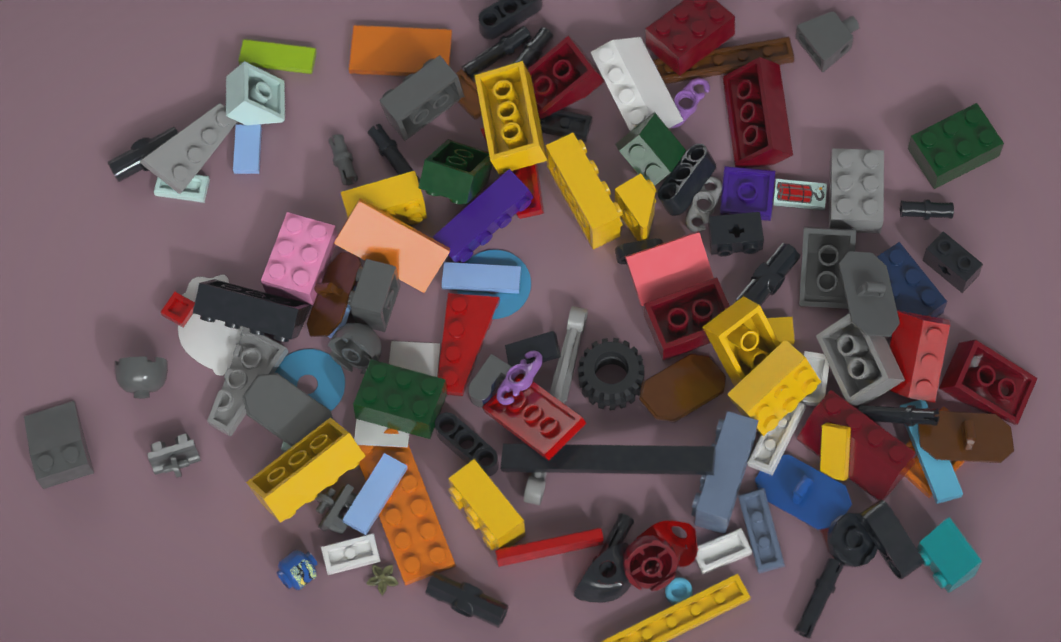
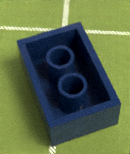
(910, 285)

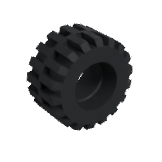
(606, 354)

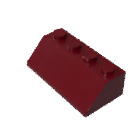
(757, 114)
(875, 456)

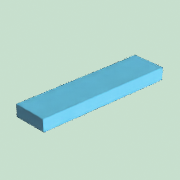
(938, 473)

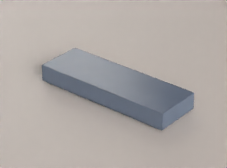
(761, 530)

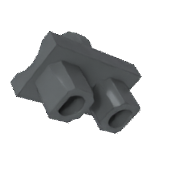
(173, 457)
(332, 519)

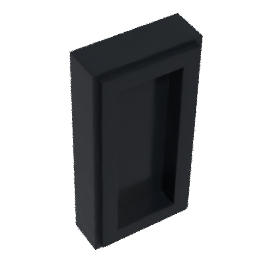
(544, 343)

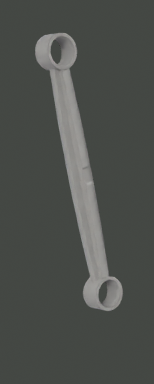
(560, 388)

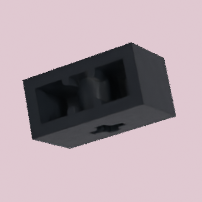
(746, 226)
(952, 262)

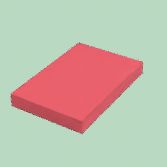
(669, 267)

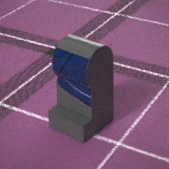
(487, 380)

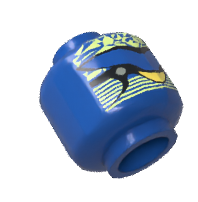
(297, 569)

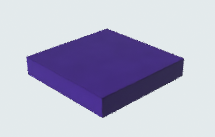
(747, 191)

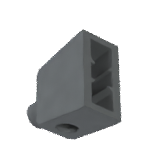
(826, 38)

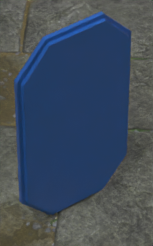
(805, 492)

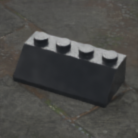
(250, 309)

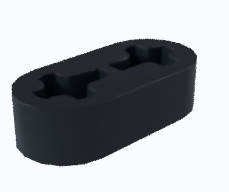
(633, 247)

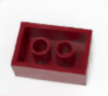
(689, 33)
(679, 317)

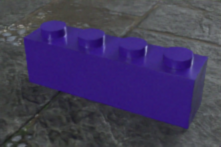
(484, 216)

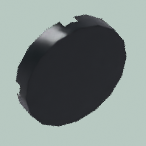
(850, 541)

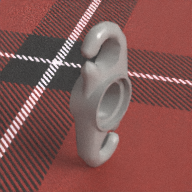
(696, 212)

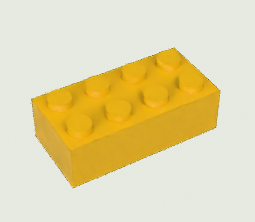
(510, 117)
(584, 190)
(306, 469)

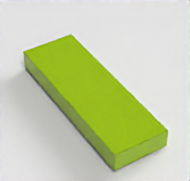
(278, 56)

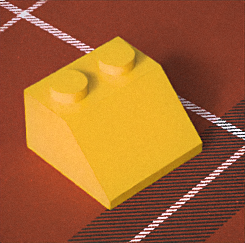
(637, 205)

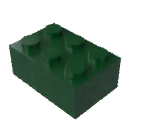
(955, 145)
(455, 172)
(400, 399)

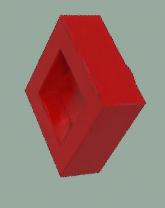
(178, 309)

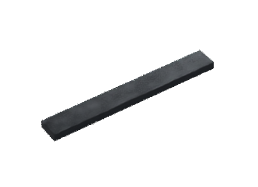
(612, 459)

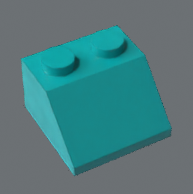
(949, 556)

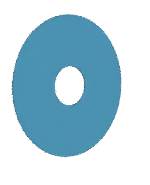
(509, 302)
(321, 366)

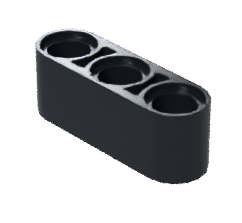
(503, 20)
(686, 179)
(462, 433)
(891, 539)

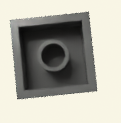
(374, 294)

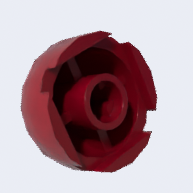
(650, 563)

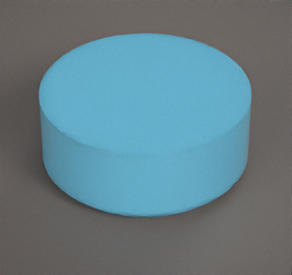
(678, 590)

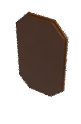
(333, 294)
(682, 387)
(967, 437)

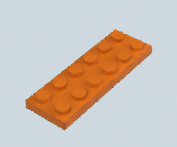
(409, 518)

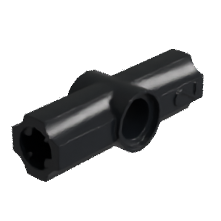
(129, 162)
(770, 275)
(466, 599)

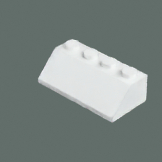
(635, 82)

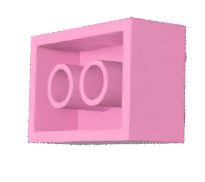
(299, 258)

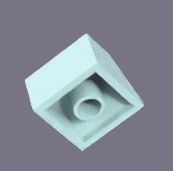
(254, 96)

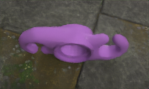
(688, 92)
(530, 371)

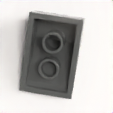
(820, 270)
(57, 445)

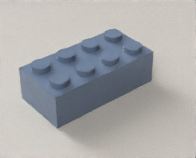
(719, 491)

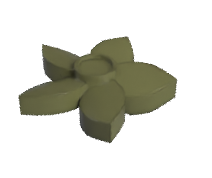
(382, 578)

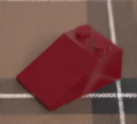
(563, 77)
(988, 381)

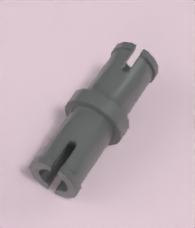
(343, 159)

